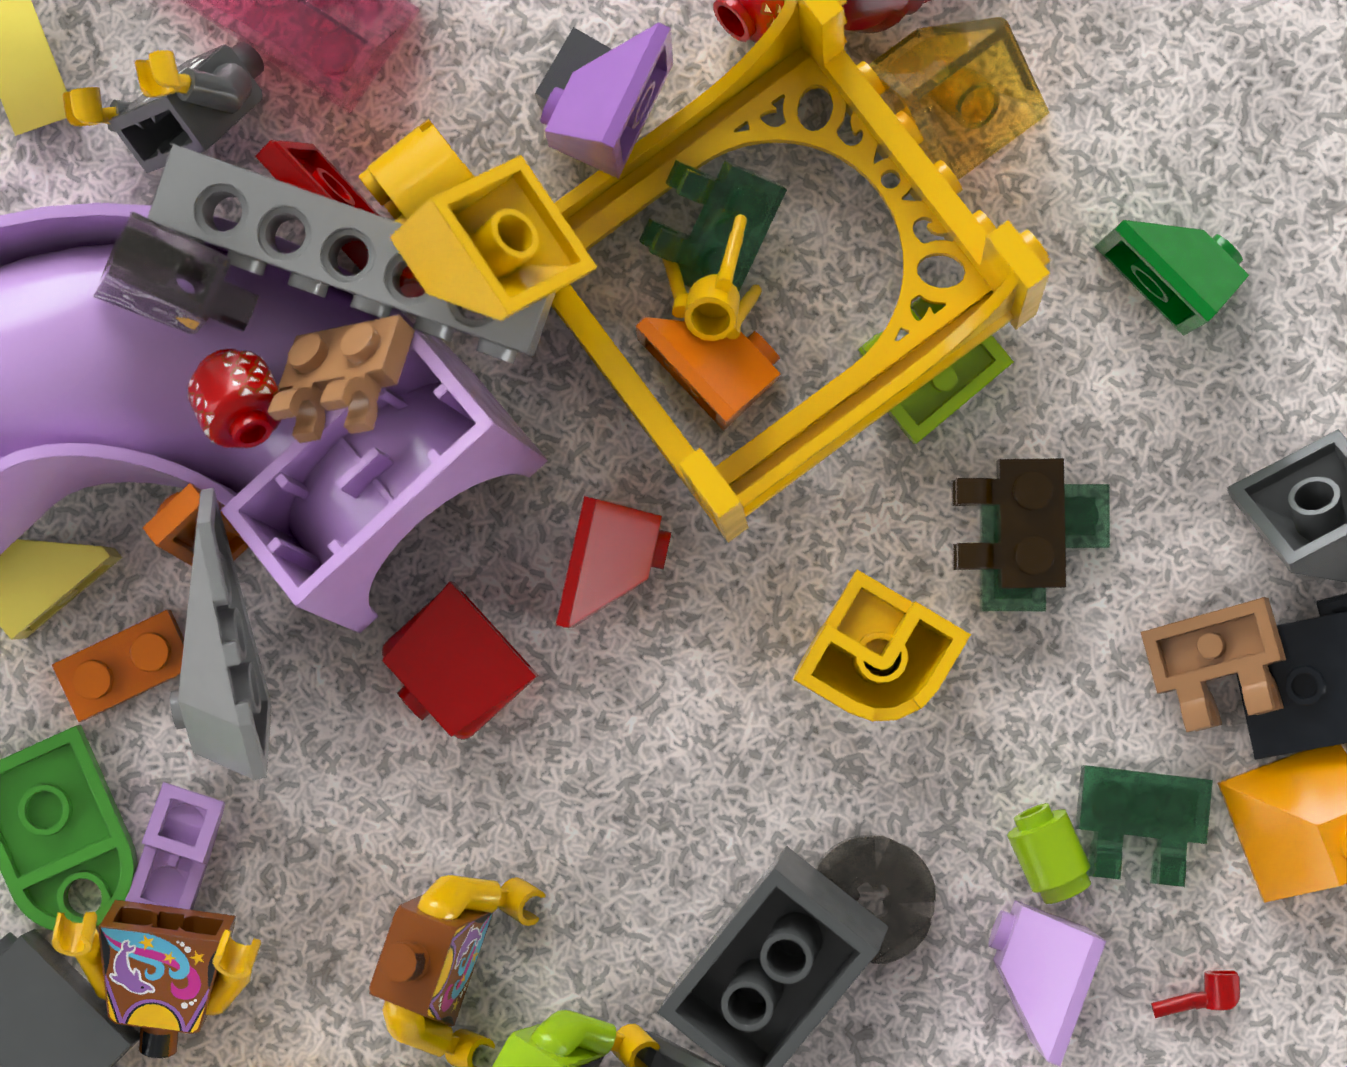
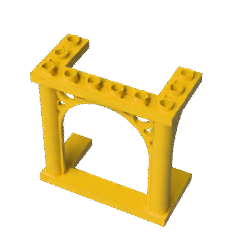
(1000, 266)

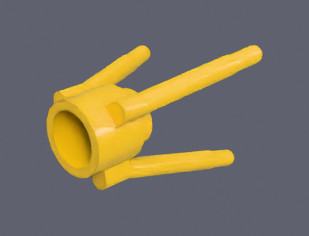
(713, 302)

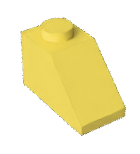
(44, 578)

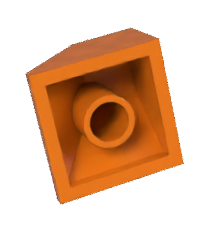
(717, 374)

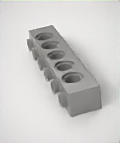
(198, 183)

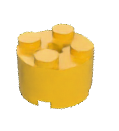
(414, 172)

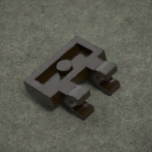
(1028, 523)

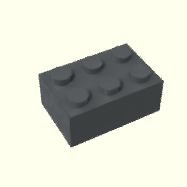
(774, 967)

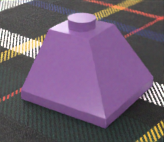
(609, 101)

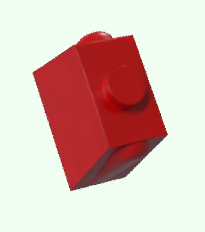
(455, 664)

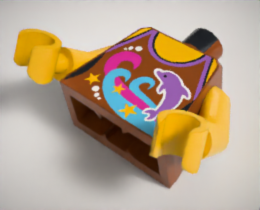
(433, 956)
(159, 967)

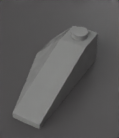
(221, 679)

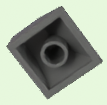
(1302, 507)

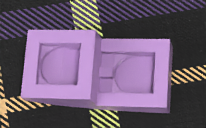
(176, 848)

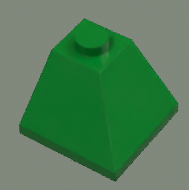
(1176, 269)

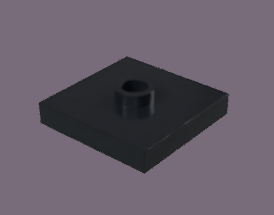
(1310, 687)

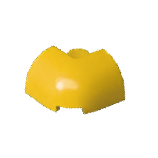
(879, 652)

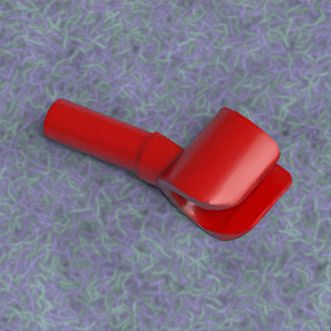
(1219, 993)

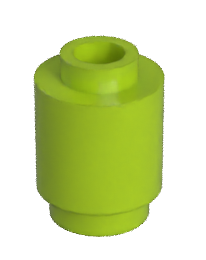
(1050, 853)

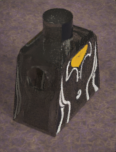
(145, 271)

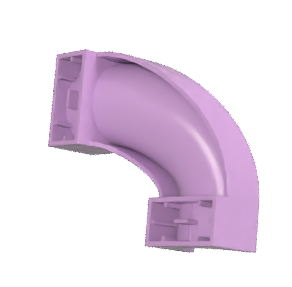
(106, 401)

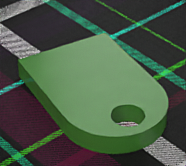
(60, 829)

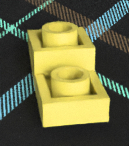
(28, 73)

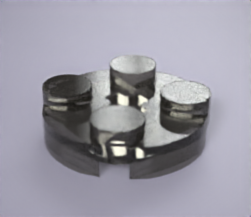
(905, 875)

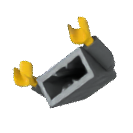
(178, 104)

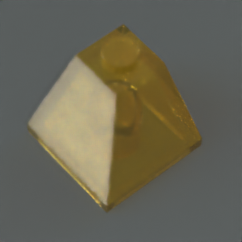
(962, 89)

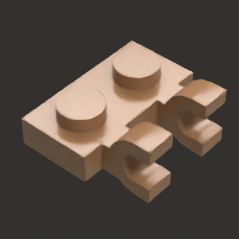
(340, 371)
(1212, 647)

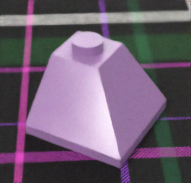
(1046, 972)

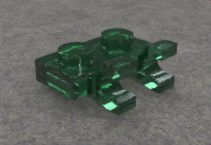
(724, 197)
(1145, 806)

